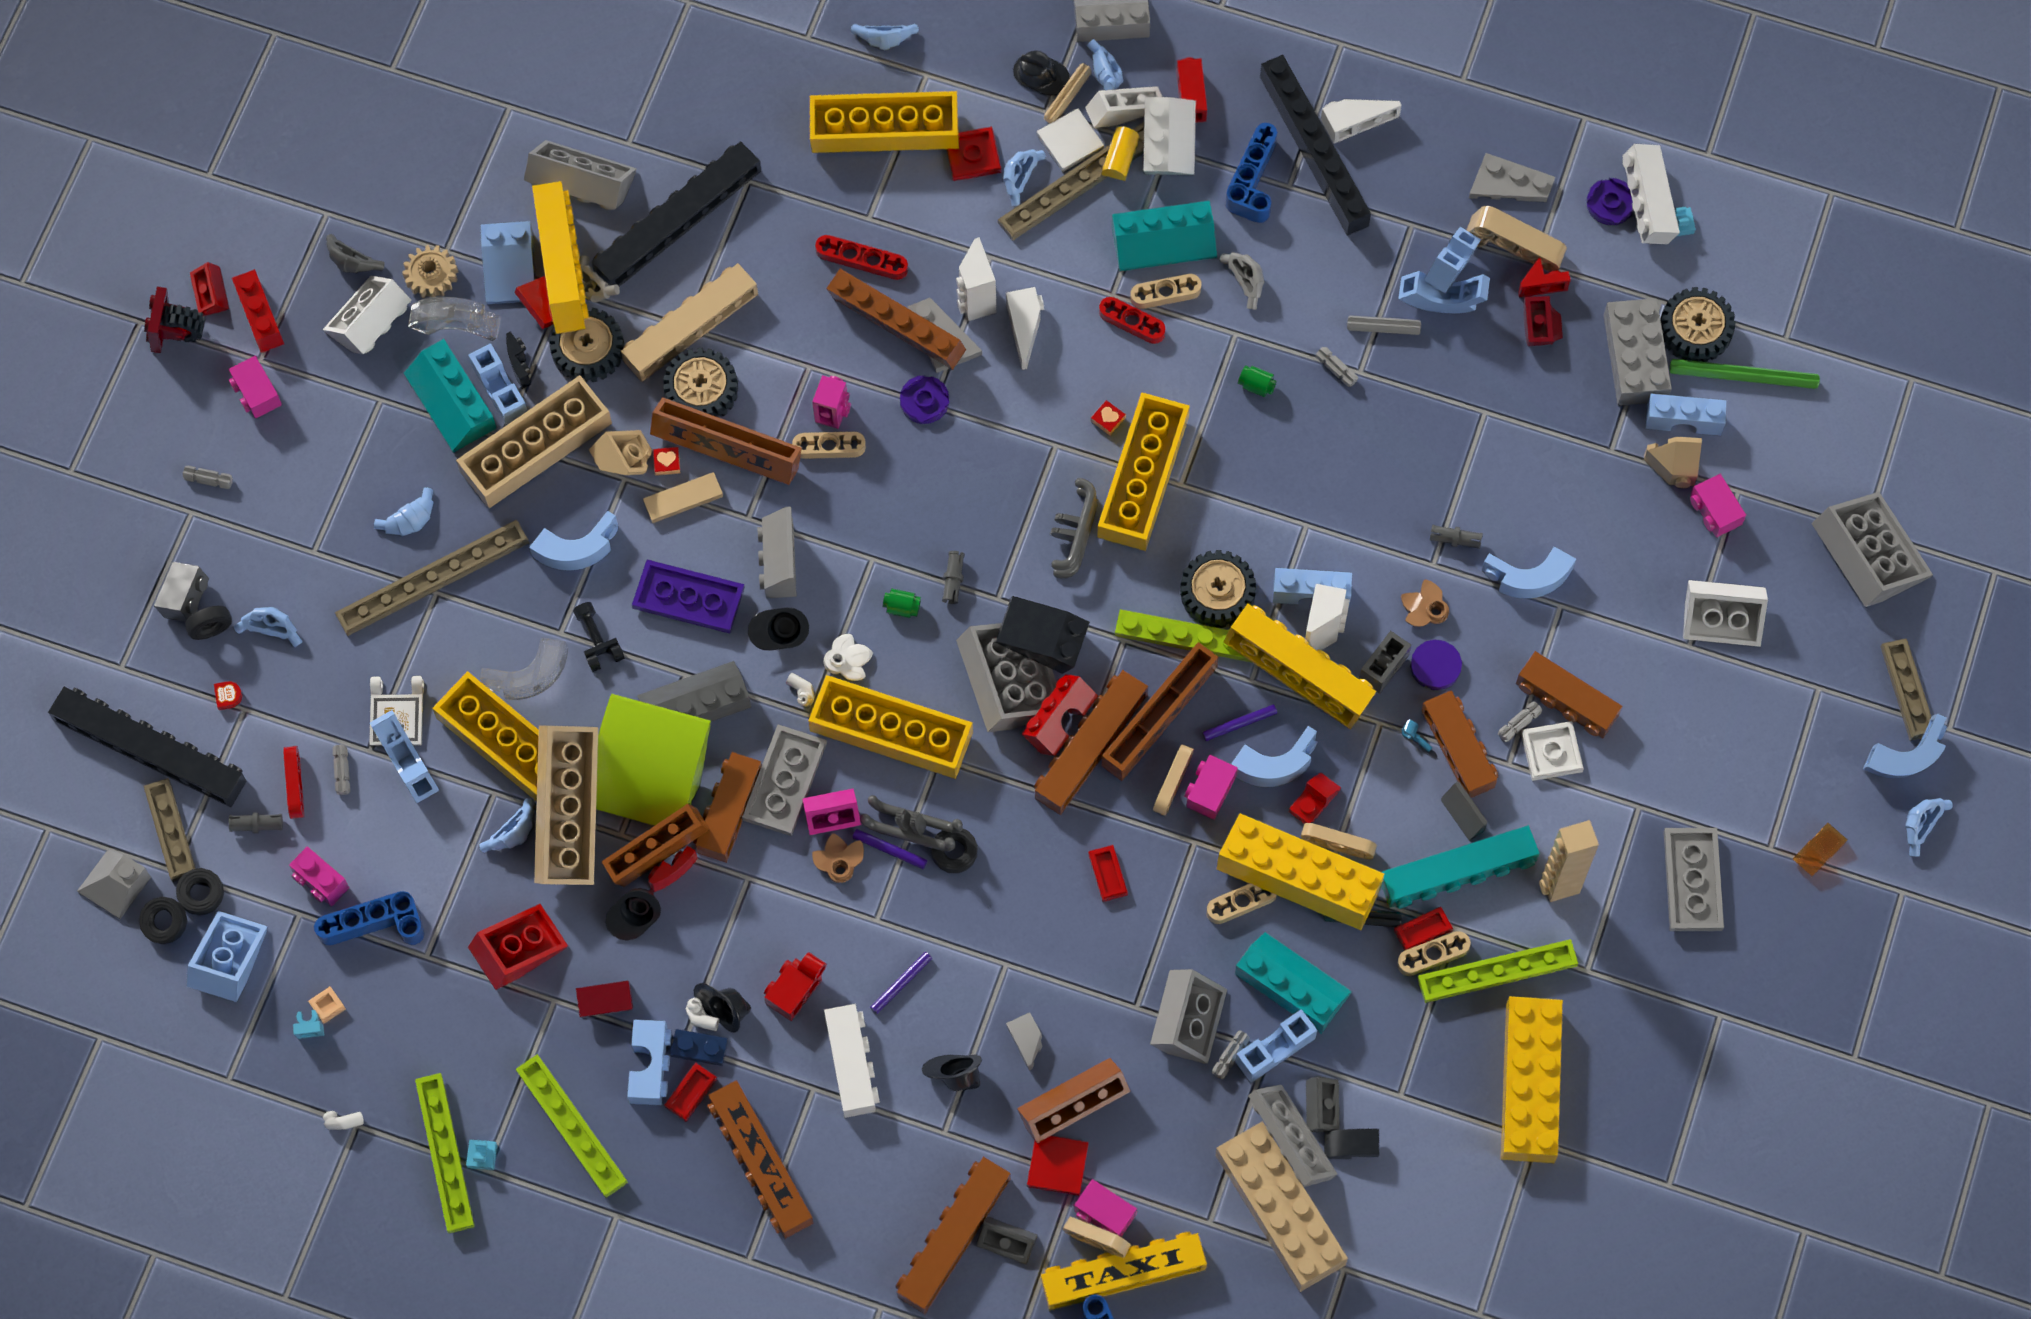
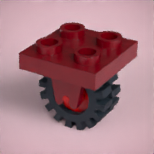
(171, 321)

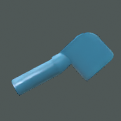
(1409, 731)

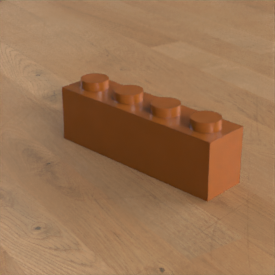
(1568, 695)
(1459, 743)
(728, 806)
(655, 845)
(1073, 1100)

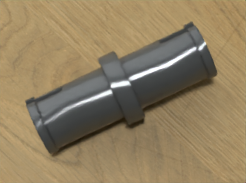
(1456, 536)
(953, 577)
(255, 822)

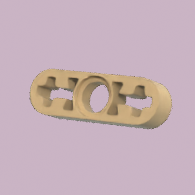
(1160, 300)
(847, 438)
(1173, 780)
(1338, 841)
(1222, 902)
(1413, 953)
(1096, 1237)

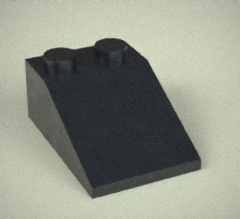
(1043, 633)

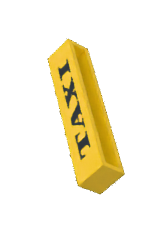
(1116, 1274)

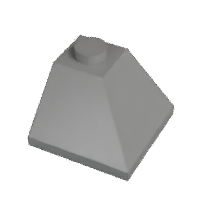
(115, 883)

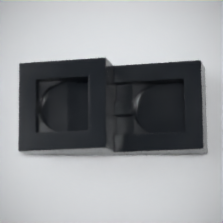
(1351, 1143)

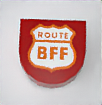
(227, 695)

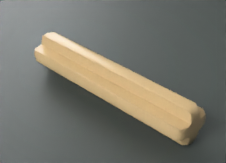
(1067, 93)

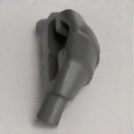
(349, 259)

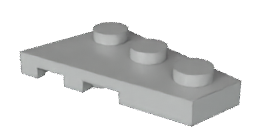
(1507, 179)
(932, 312)

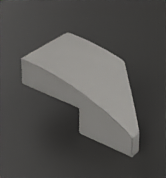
(1027, 1038)

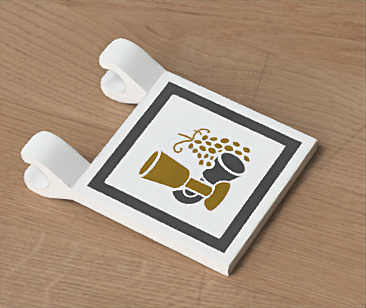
(406, 708)

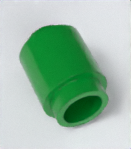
(1257, 381)
(901, 603)

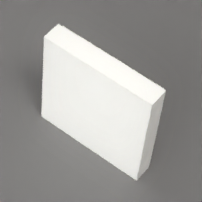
(1070, 140)
(1552, 751)

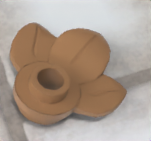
(1423, 603)
(839, 855)

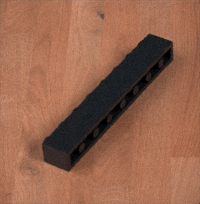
(1315, 145)
(676, 215)
(148, 746)

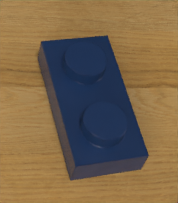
(699, 1047)

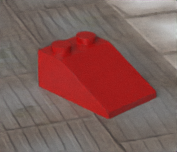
(516, 945)

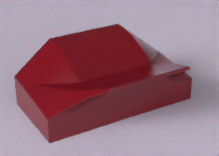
(1541, 321)

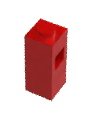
(1192, 86)

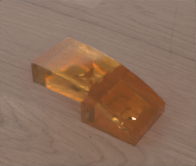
(1820, 849)

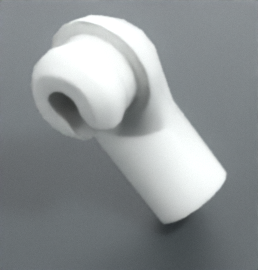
(804, 689)
(698, 1016)
(333, 1122)

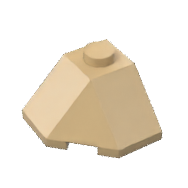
(622, 452)
(1676, 461)

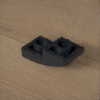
(517, 359)

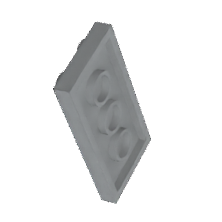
(784, 780)
(1693, 879)
(1292, 1135)

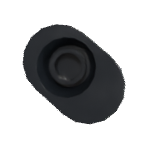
(1041, 73)
(778, 629)
(633, 914)
(723, 1004)
(956, 1071)

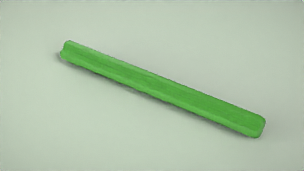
(1744, 373)

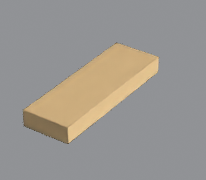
(683, 497)

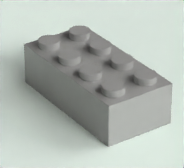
(1636, 350)

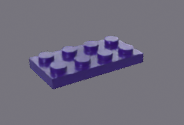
(688, 596)

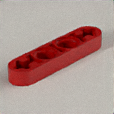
(863, 253)

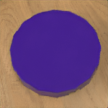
(1610, 201)
(924, 399)
(1436, 664)

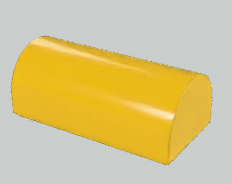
(1120, 153)

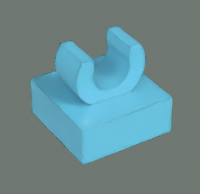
(1685, 221)
(309, 1028)
(481, 1154)

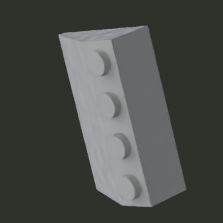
(1871, 548)
(1004, 682)

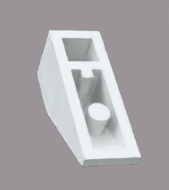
(1119, 106)
(1355, 116)
(1024, 316)

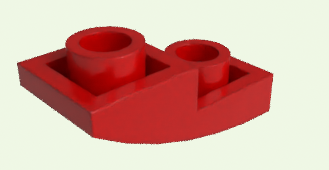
(665, 874)

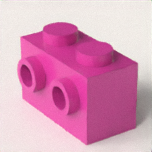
(254, 386)
(831, 401)
(1717, 505)
(1211, 786)
(831, 811)
(319, 876)
(1104, 1209)

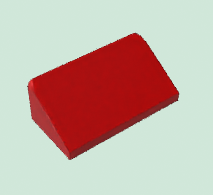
(209, 289)

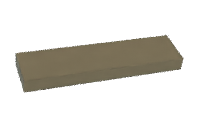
(1907, 687)
(169, 828)

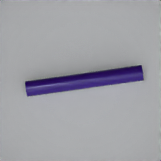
(1239, 722)
(890, 849)
(901, 982)

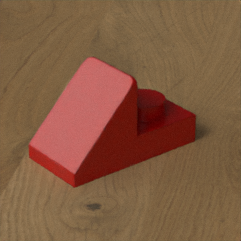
(1537, 283)
(1314, 799)

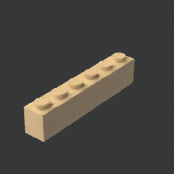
(689, 322)
(1569, 861)

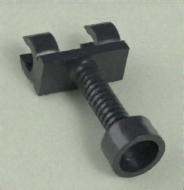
(585, 613)

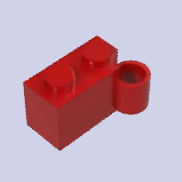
(794, 985)

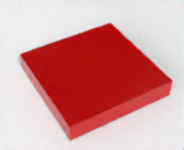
(975, 156)
(536, 300)
(1058, 1165)

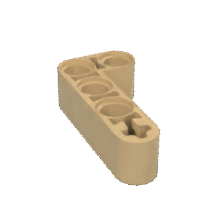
(1516, 237)

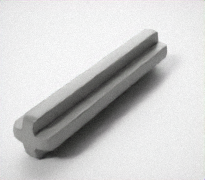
(1384, 325)

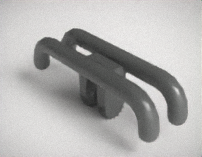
(1079, 537)
(911, 825)

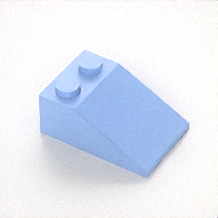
(507, 259)
(225, 956)

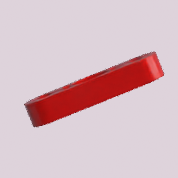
(1151, 321)
(293, 782)

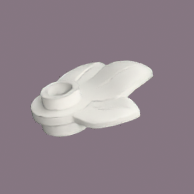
(851, 658)

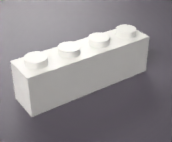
(1650, 194)
(850, 1060)

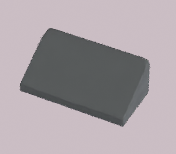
(1464, 811)
(1322, 1104)
(1006, 1240)

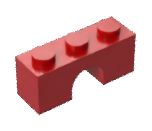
(257, 311)
(1045, 728)

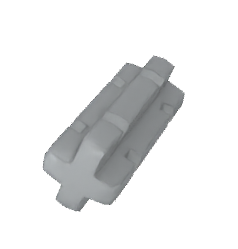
(1336, 366)
(207, 477)
(1520, 721)
(341, 769)
(1229, 1055)

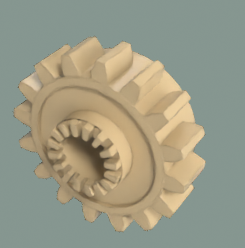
(430, 260)

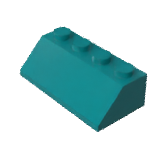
(1164, 235)
(449, 396)
(1291, 981)

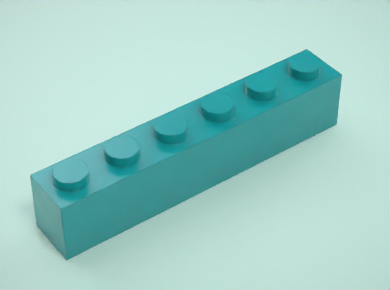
(1459, 867)

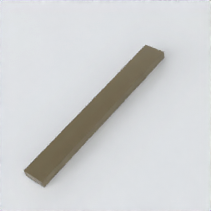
(1060, 192)
(431, 577)

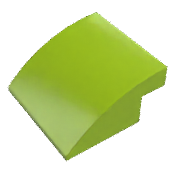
(648, 760)

